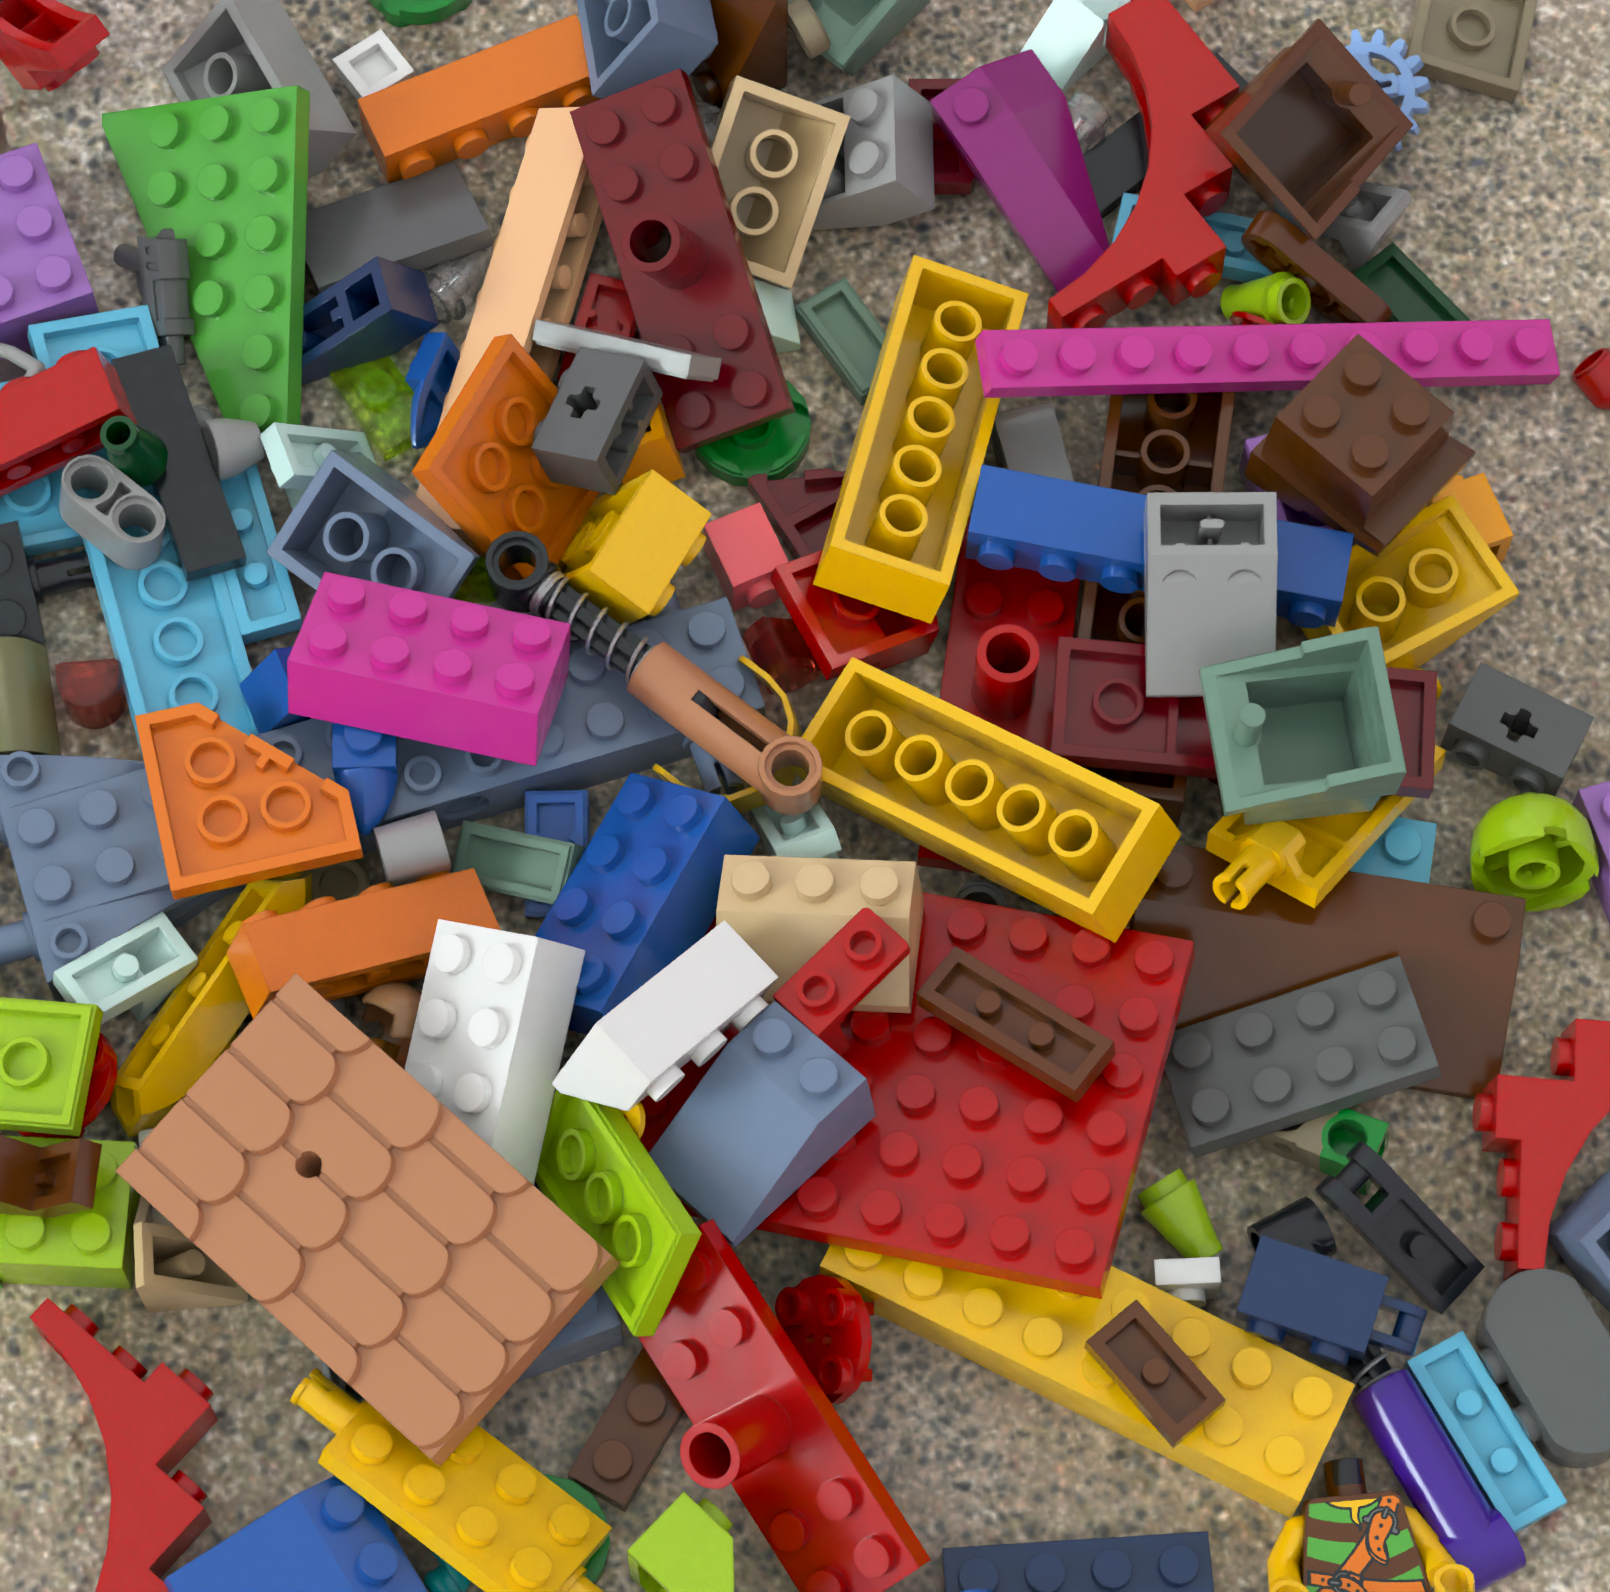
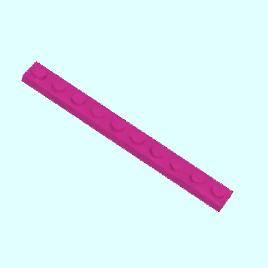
(1256, 356)

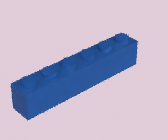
(1099, 537)

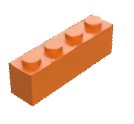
(476, 100)
(356, 940)

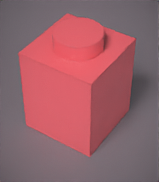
(744, 556)

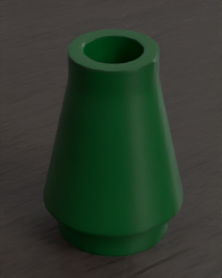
(134, 450)

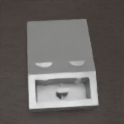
(884, 157)
(1207, 584)

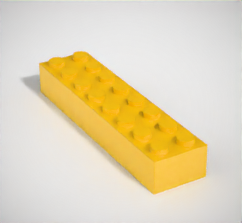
(1257, 1444)

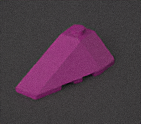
(1026, 155)

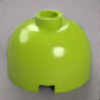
(1534, 851)

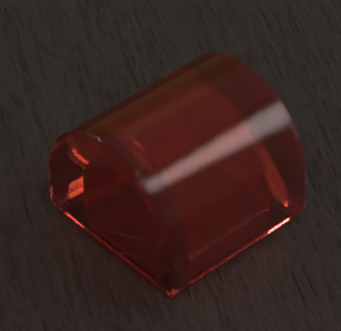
(781, 653)
(91, 691)

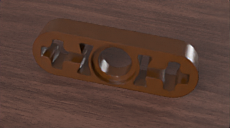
(1331, 286)

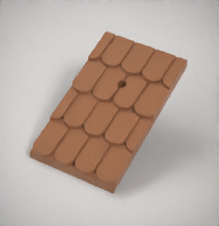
(368, 1219)

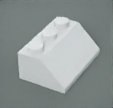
(669, 1022)

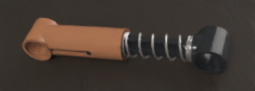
(662, 678)

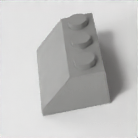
(258, 48)

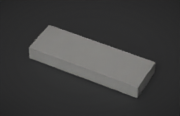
(658, 357)

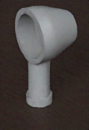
(230, 442)

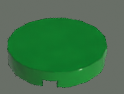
(767, 448)

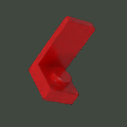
(842, 976)

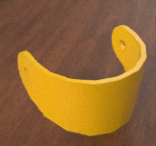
(750, 797)

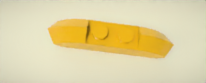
(199, 1014)

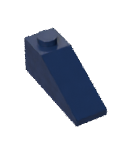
(365, 317)

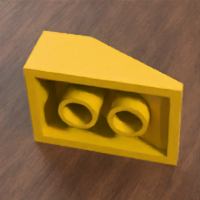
(635, 546)
(1423, 587)

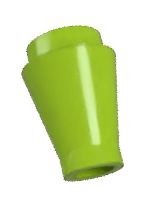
(1275, 298)
(1180, 1215)

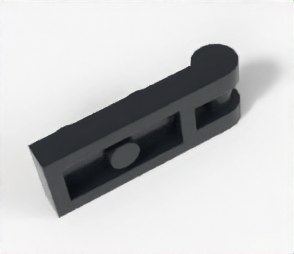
(1401, 1229)

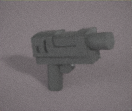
(162, 278)

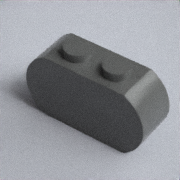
(1552, 1364)

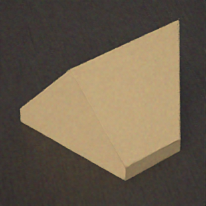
(174, 1271)

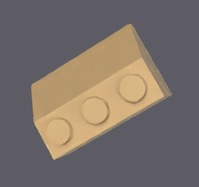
(774, 172)
(799, 903)

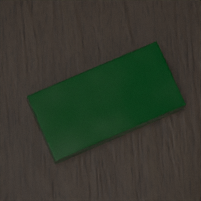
(1406, 289)

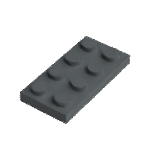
(1299, 1057)

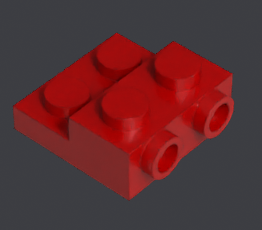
(846, 627)

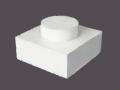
(372, 66)
(1187, 1278)

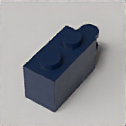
(1322, 1304)

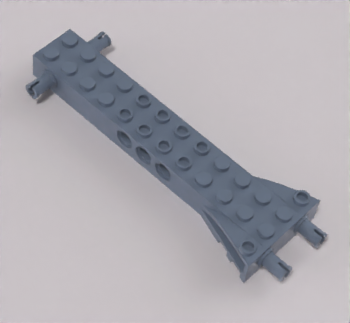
(92, 841)

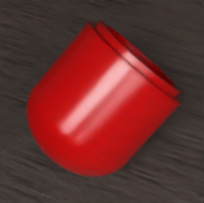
(1593, 378)

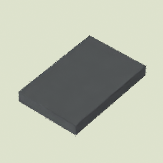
(405, 221)

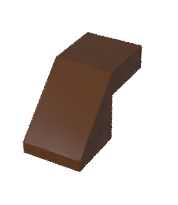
(48, 1178)

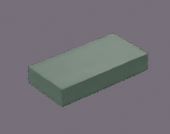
(844, 334)
(516, 861)

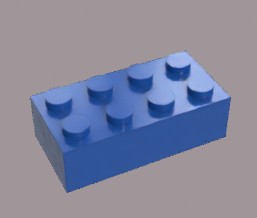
(643, 888)

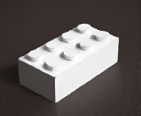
(495, 1032)

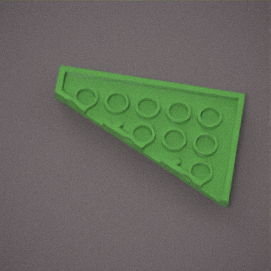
(236, 188)

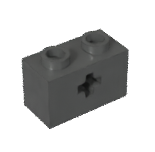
(596, 420)
(1502, 705)

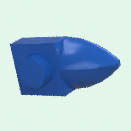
(430, 380)
(368, 768)

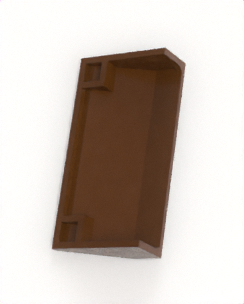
(1451, 940)

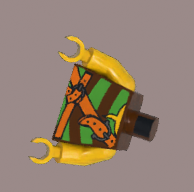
(1361, 1543)

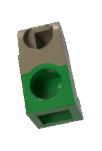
(1328, 1139)

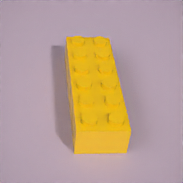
(918, 444)
(989, 799)

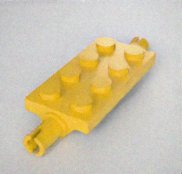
(1299, 854)
(476, 1511)

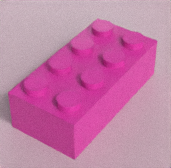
(428, 668)

